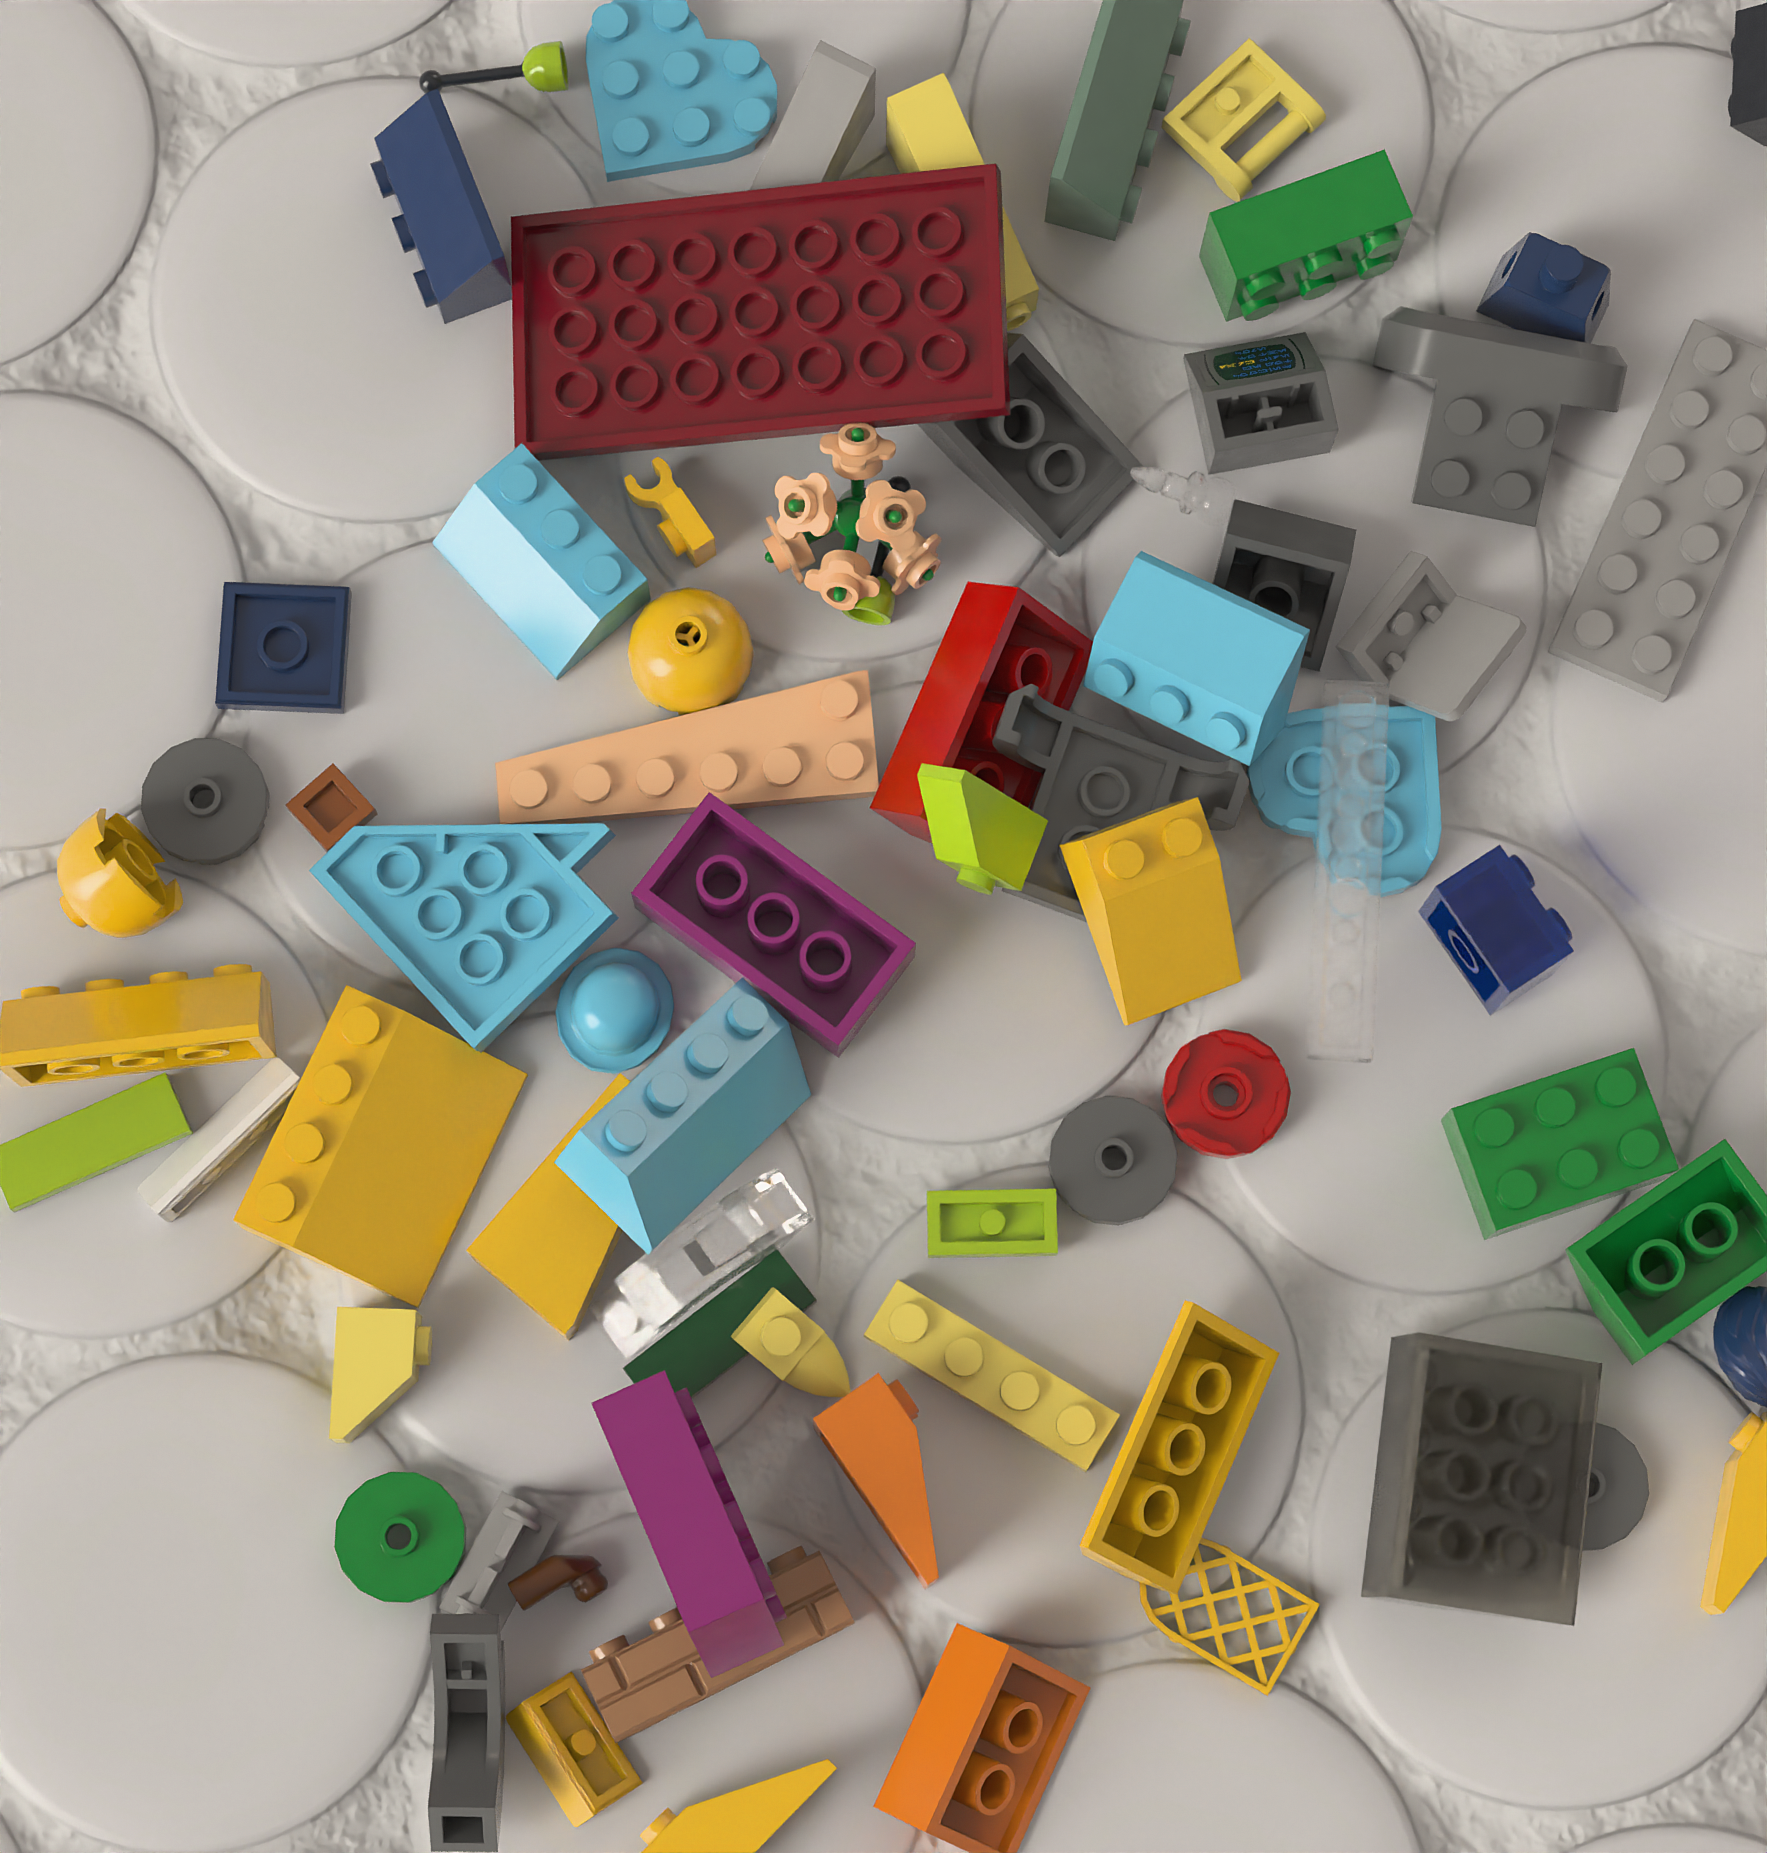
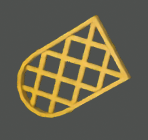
(1288, 1647)

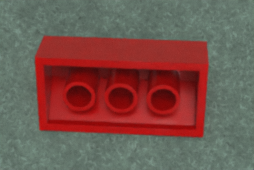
(990, 649)

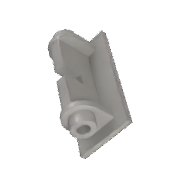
(503, 1550)

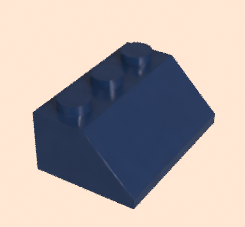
(440, 212)

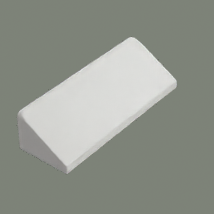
(220, 1141)

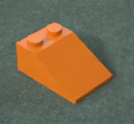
(881, 1456)

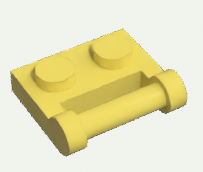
(1228, 105)

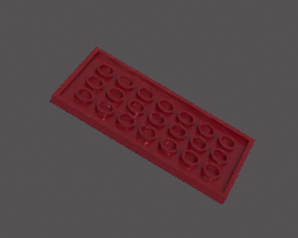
(760, 314)

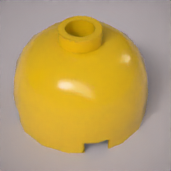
(696, 674)
(112, 878)

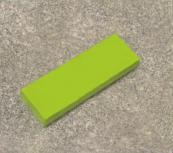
(91, 1142)

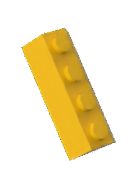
(137, 1027)
(1178, 1450)

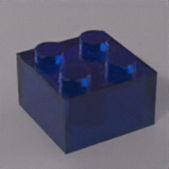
(1497, 928)

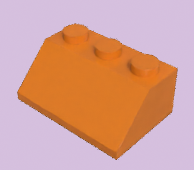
(982, 1745)

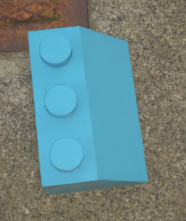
(541, 562)
(1197, 659)

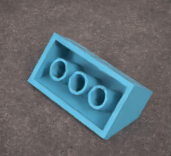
(689, 1117)

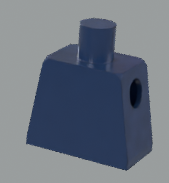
(1548, 290)

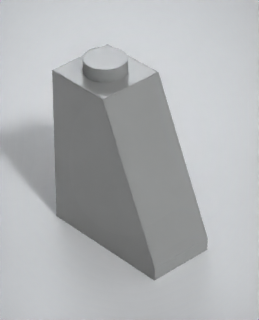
(821, 121)

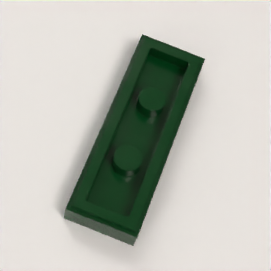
(701, 1345)

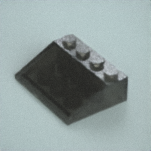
(1482, 1479)

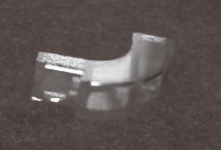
(699, 1260)

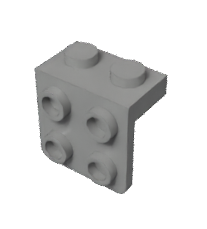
(1429, 641)

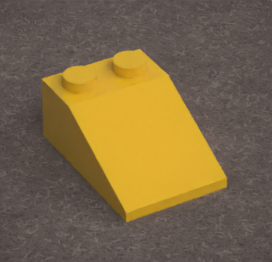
(1156, 908)

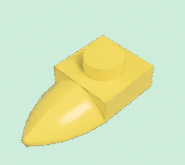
(793, 1347)

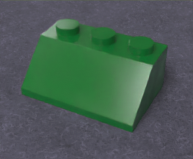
(1675, 1252)

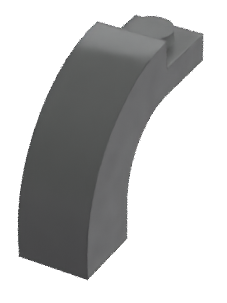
(467, 1733)

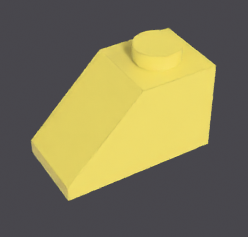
(374, 1365)

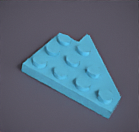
(473, 910)

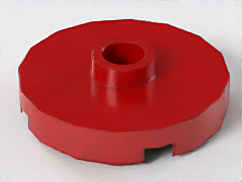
(1233, 1061)

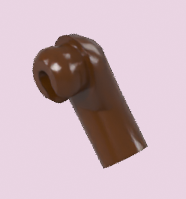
(559, 1572)

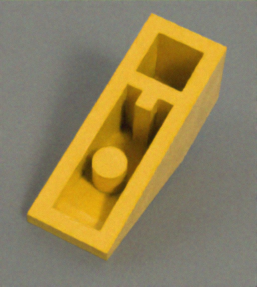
(1740, 1518)
(738, 1819)

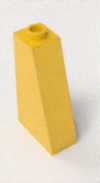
(552, 1238)

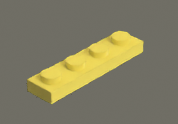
(991, 1375)

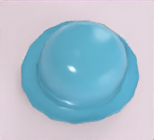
(614, 1010)

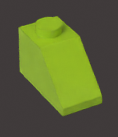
(979, 829)

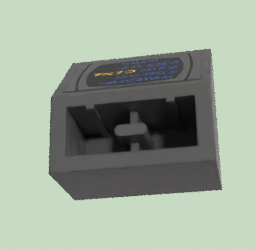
(1261, 402)

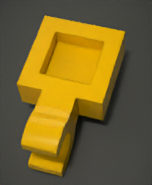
(681, 525)

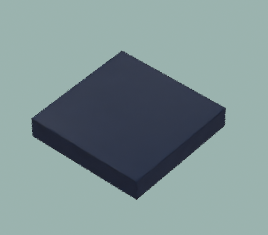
(283, 647)

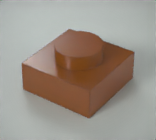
(330, 807)

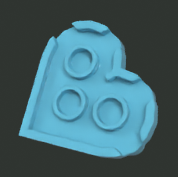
(671, 94)
(1287, 789)

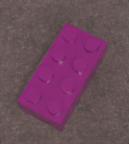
(774, 923)
(692, 1522)

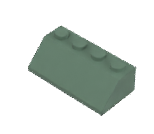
(1112, 115)

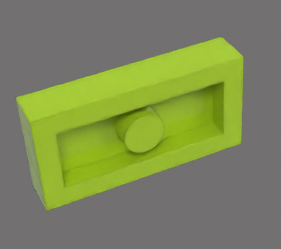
(992, 1223)

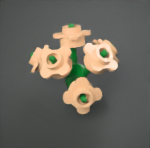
(859, 513)

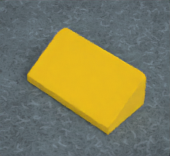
(573, 1749)

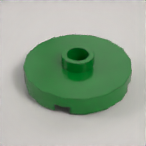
(435, 1542)

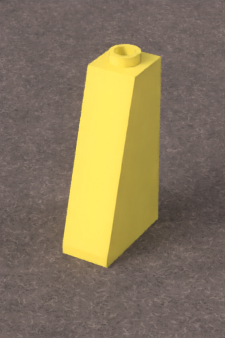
(931, 134)

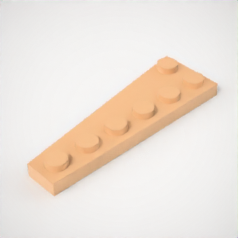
(748, 753)

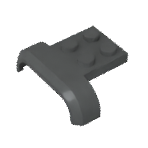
(1493, 406)
(1099, 779)

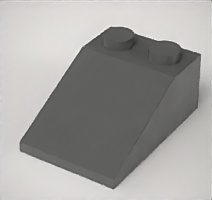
(1047, 459)

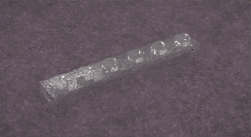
(1348, 871)

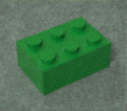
(1305, 237)
(1559, 1143)

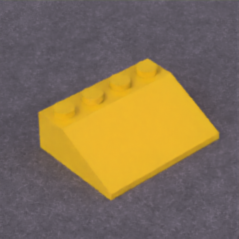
(380, 1147)

